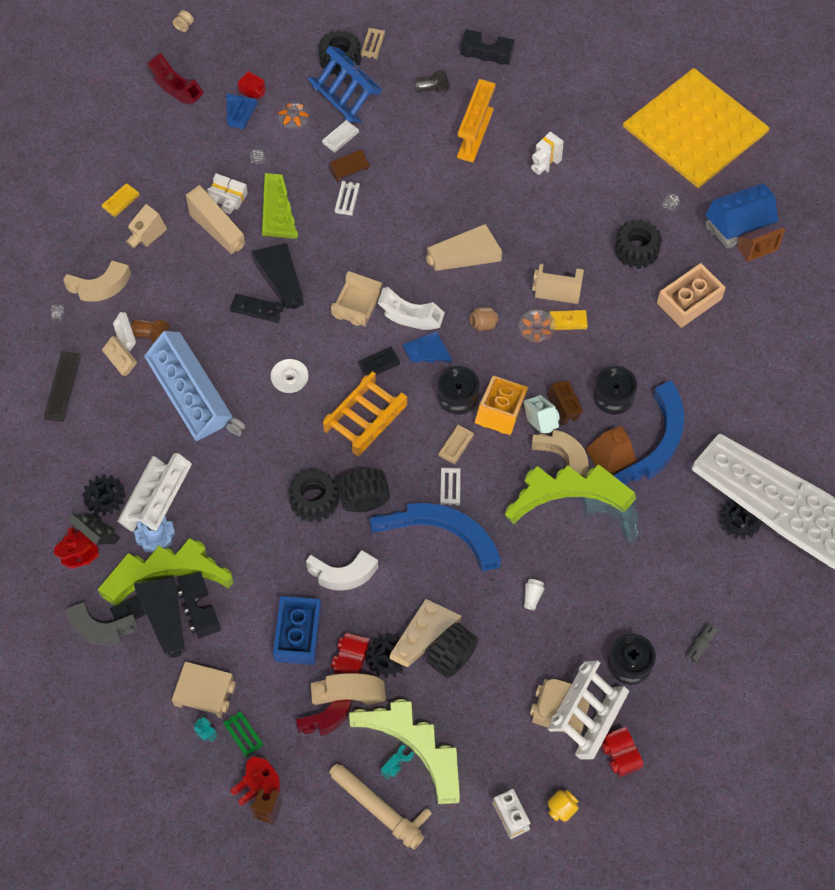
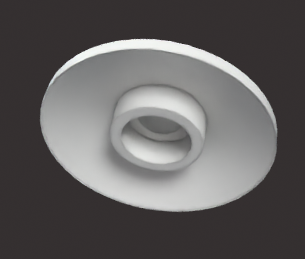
(286, 369)

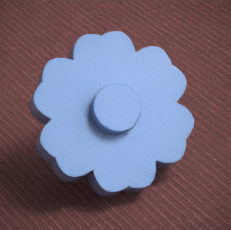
(151, 539)

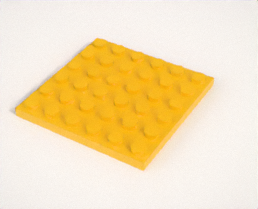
(696, 127)

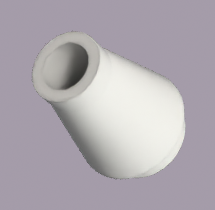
(533, 592)

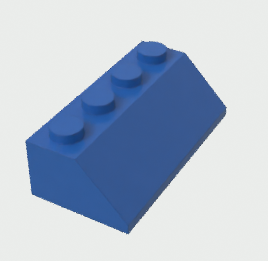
(743, 211)

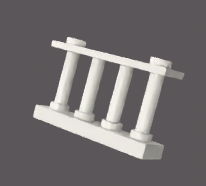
(154, 492)
(605, 714)

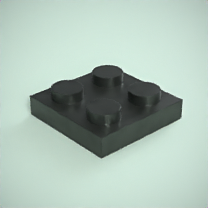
(94, 528)

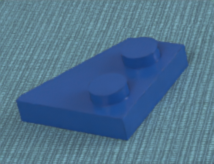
(239, 110)
(427, 349)

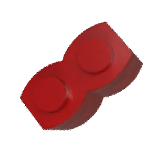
(351, 654)
(622, 752)

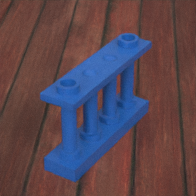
(358, 77)

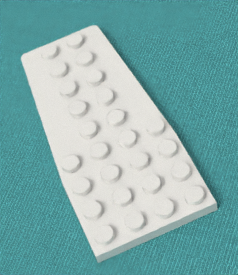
(773, 495)

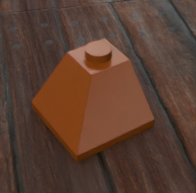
(760, 242)
(612, 451)

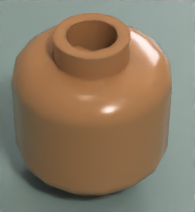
(483, 319)

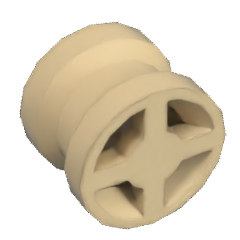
(183, 21)

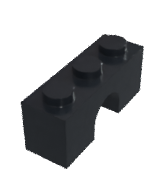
(498, 52)
(203, 621)

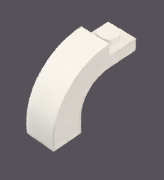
(402, 312)
(346, 577)

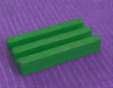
(233, 719)

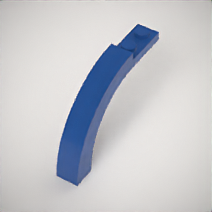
(673, 413)
(447, 519)

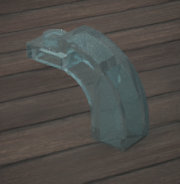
(627, 519)

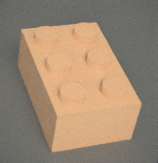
(691, 295)

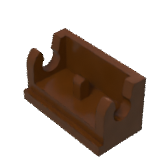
(348, 165)
(565, 401)
(266, 809)

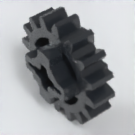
(108, 500)
(735, 524)
(380, 657)

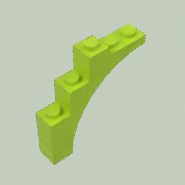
(569, 483)
(162, 564)

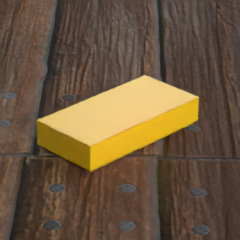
(120, 200)

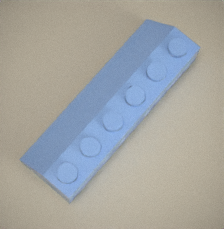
(187, 385)

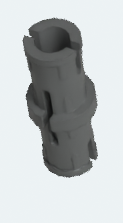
(701, 643)

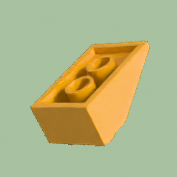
(501, 405)

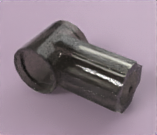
(437, 81)

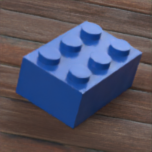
(297, 630)

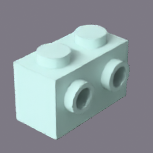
(541, 414)

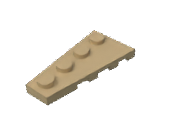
(423, 632)

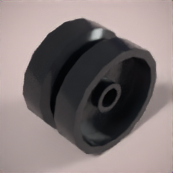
(458, 390)
(615, 390)
(631, 659)

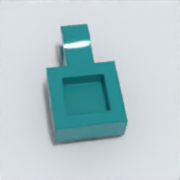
(204, 730)
(393, 767)

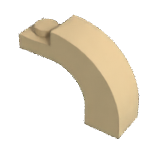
(100, 288)
(565, 446)
(349, 686)

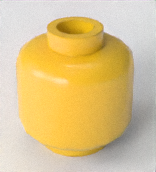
(562, 805)

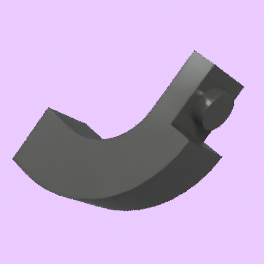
(96, 632)

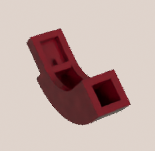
(180, 88)
(327, 720)

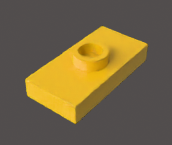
(569, 319)

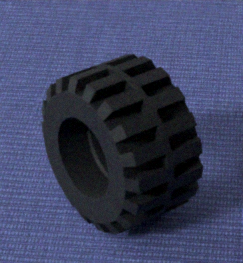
(346, 42)
(633, 254)
(364, 490)
(318, 508)
(452, 650)

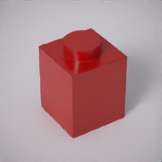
(252, 86)

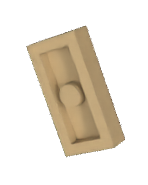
(119, 356)

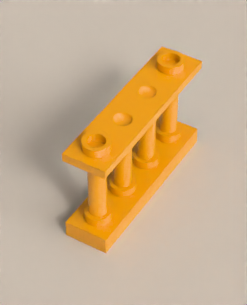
(476, 120)
(374, 429)

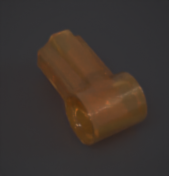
(149, 330)

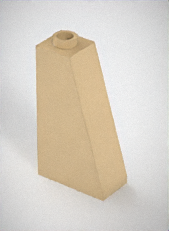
(214, 220)
(464, 250)

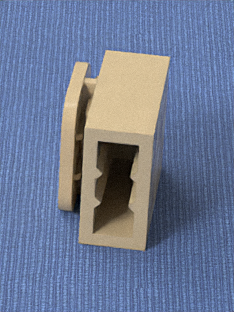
(550, 698)

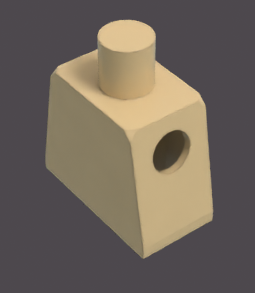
(145, 227)

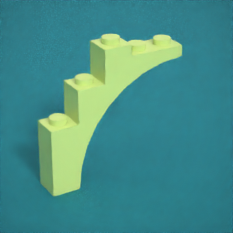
(421, 739)

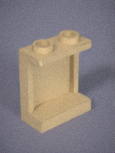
(557, 287)
(357, 299)
(204, 689)

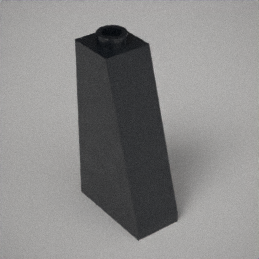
(279, 272)
(162, 609)

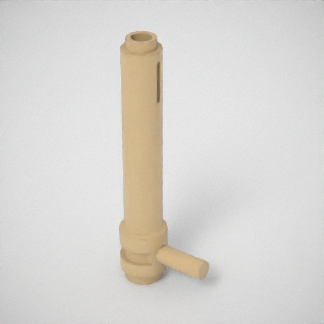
(401, 827)

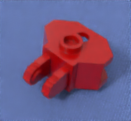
(75, 547)
(255, 780)

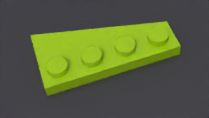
(277, 215)

